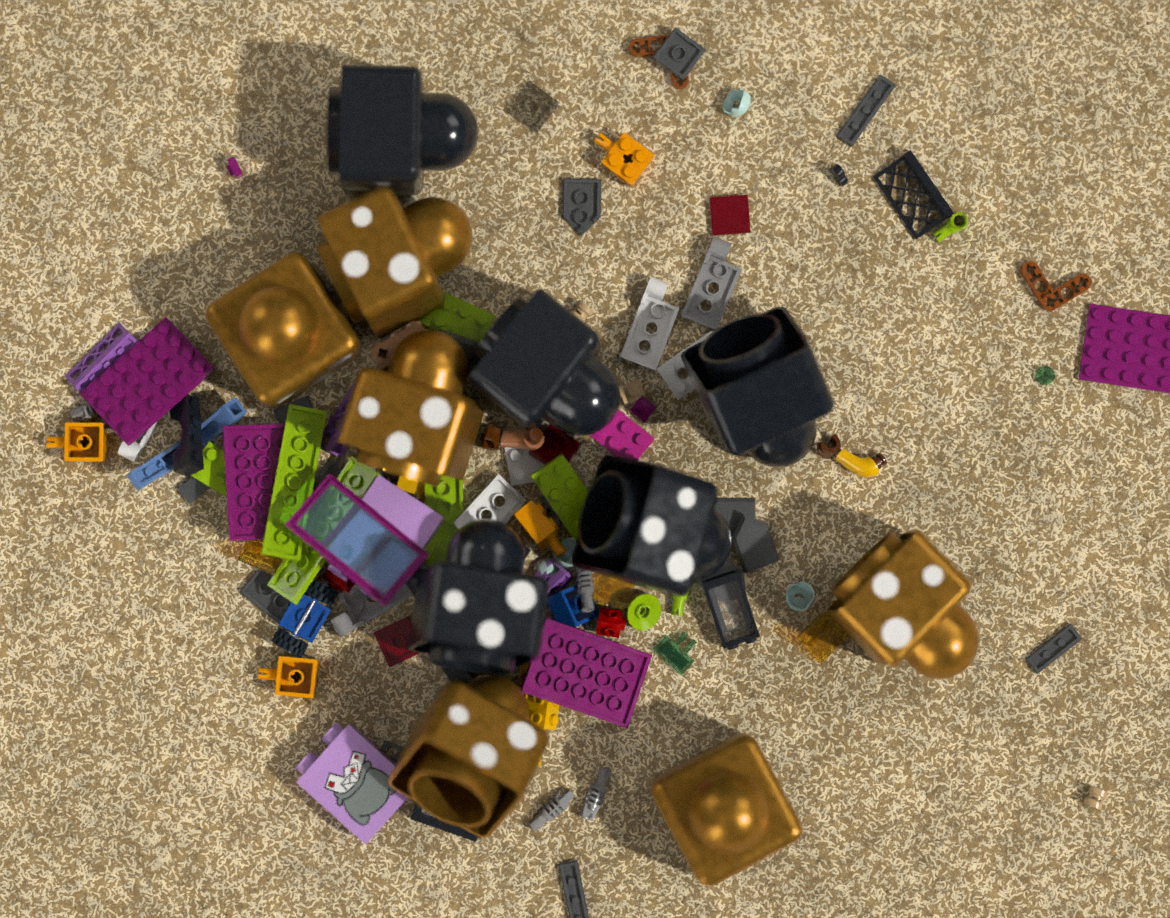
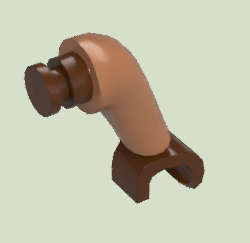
(512, 438)

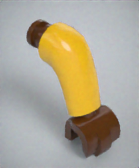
(862, 467)

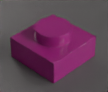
(234, 168)
(643, 408)

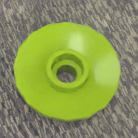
(649, 615)

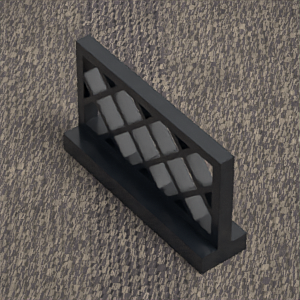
(928, 186)

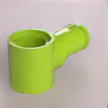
(950, 227)
(678, 603)

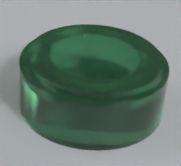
(1044, 375)

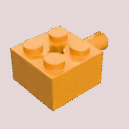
(625, 147)
(73, 438)
(541, 529)
(286, 684)

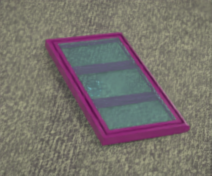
(357, 540)

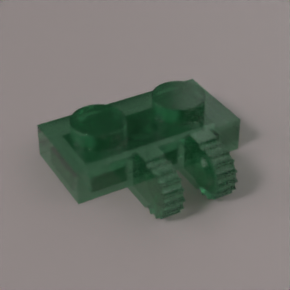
(674, 654)

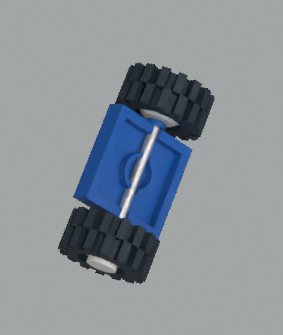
(304, 618)

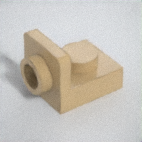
(631, 392)

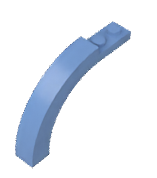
(211, 429)

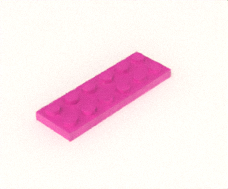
(623, 437)

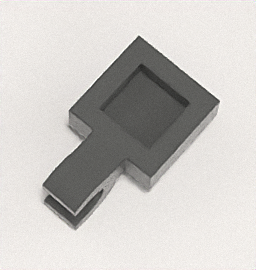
(548, 508)

